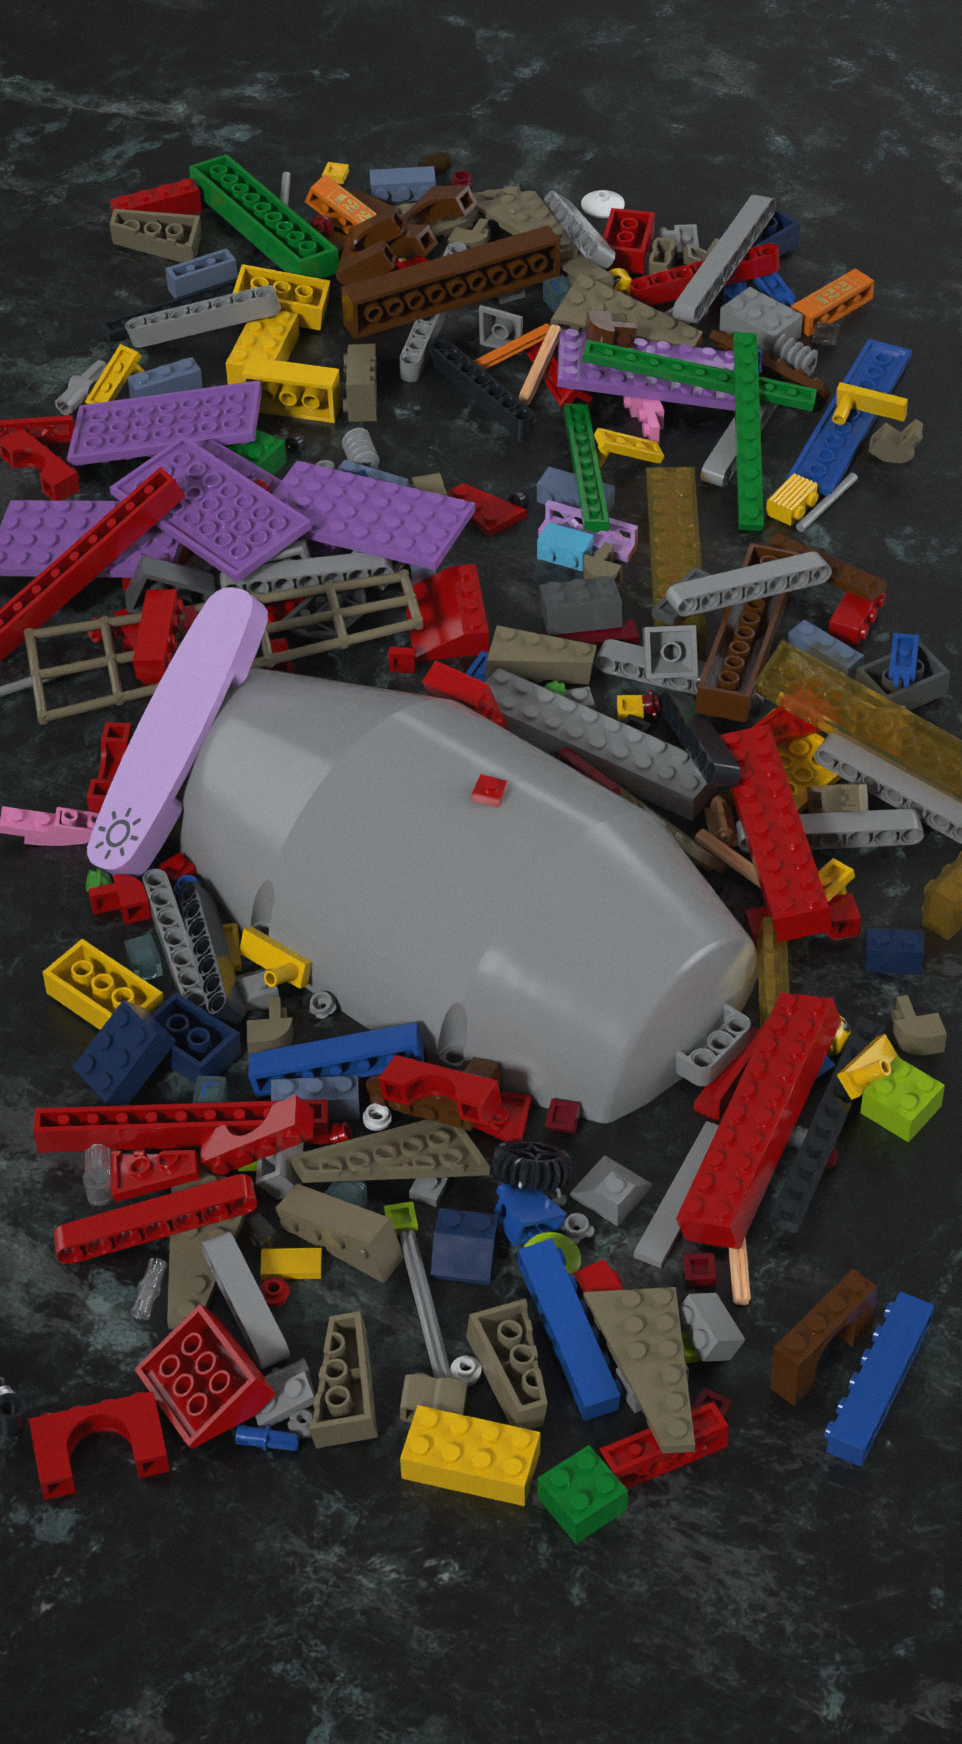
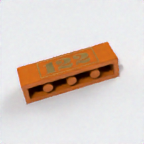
(338, 204)
(834, 300)

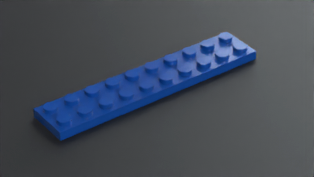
(835, 445)

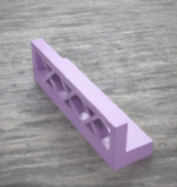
(623, 547)

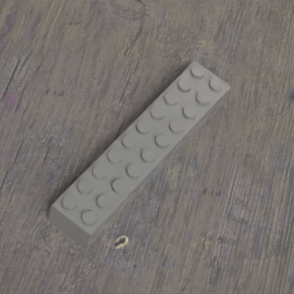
(620, 752)

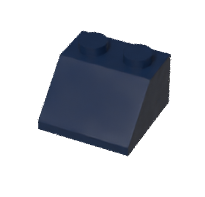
(894, 950)
(464, 1246)

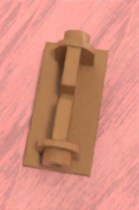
(721, 822)

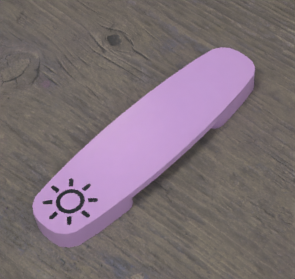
(142, 796)

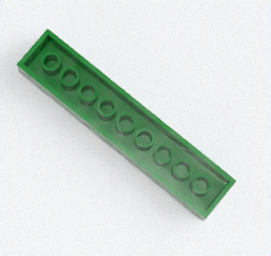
(264, 218)

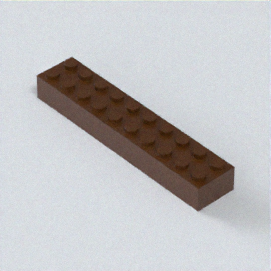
(450, 282)
(741, 647)

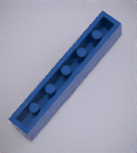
(346, 1055)
(569, 1330)
(879, 1379)

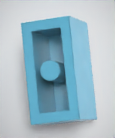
(564, 546)

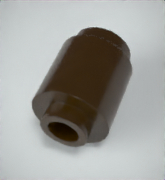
(440, 161)

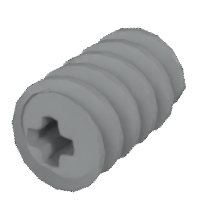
(793, 353)
(359, 448)

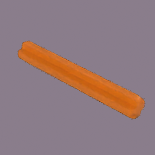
(513, 347)

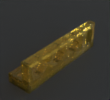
(771, 968)

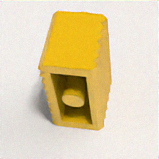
(792, 499)

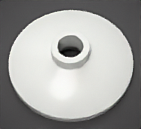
(600, 202)

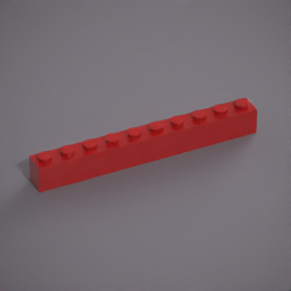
(87, 558)
(155, 1125)

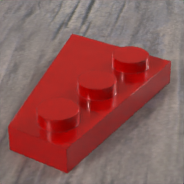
(491, 512)
(787, 726)
(510, 1117)
(147, 1173)

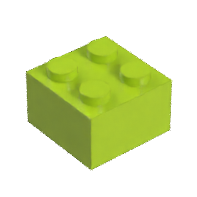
(902, 1099)

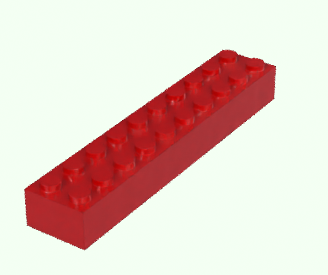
(776, 837)
(758, 1121)

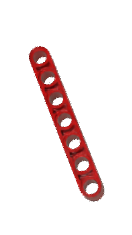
(671, 283)
(154, 1219)

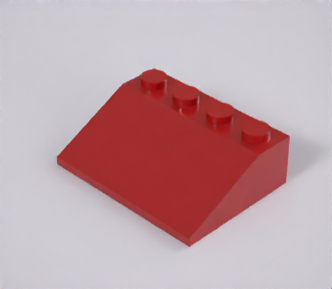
(451, 615)
(204, 1378)

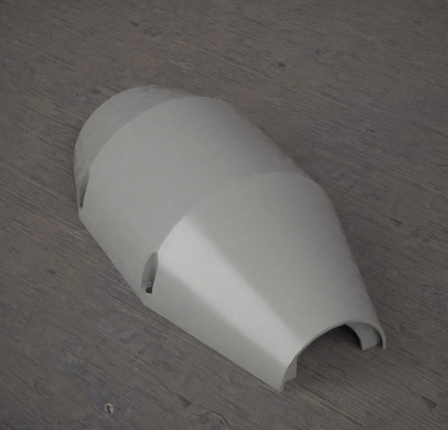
(511, 933)

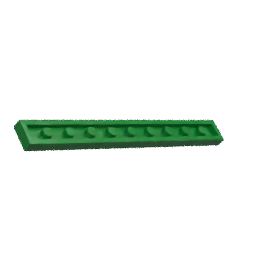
(693, 374)
(747, 432)
(586, 468)

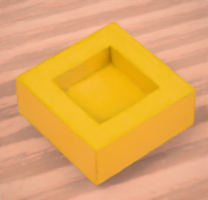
(336, 171)
(629, 705)

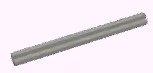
(424, 1304)

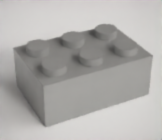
(762, 315)

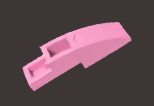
(648, 412)
(48, 829)

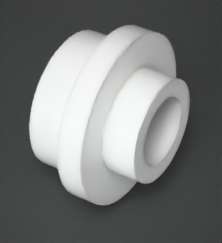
(377, 1111)
(470, 1376)

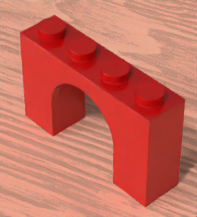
(454, 685)
(58, 1434)

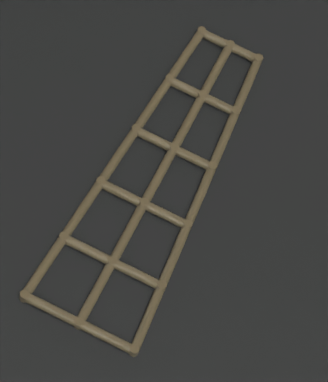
(268, 659)

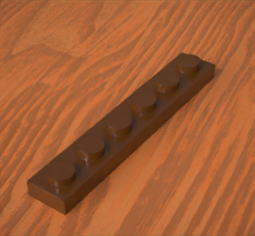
(778, 368)
(843, 575)

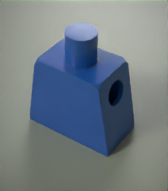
(526, 1213)

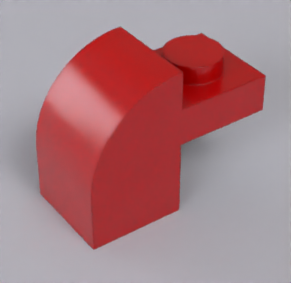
(124, 894)

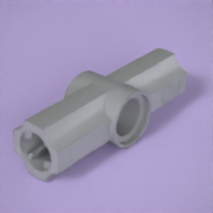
(79, 388)

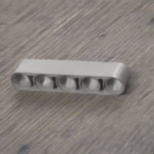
(245, 1300)

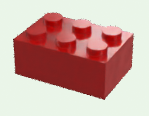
(631, 237)

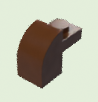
(602, 329)

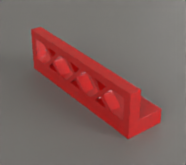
(562, 395)
(45, 429)
(717, 1095)
(640, 1451)

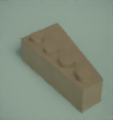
(343, 1230)

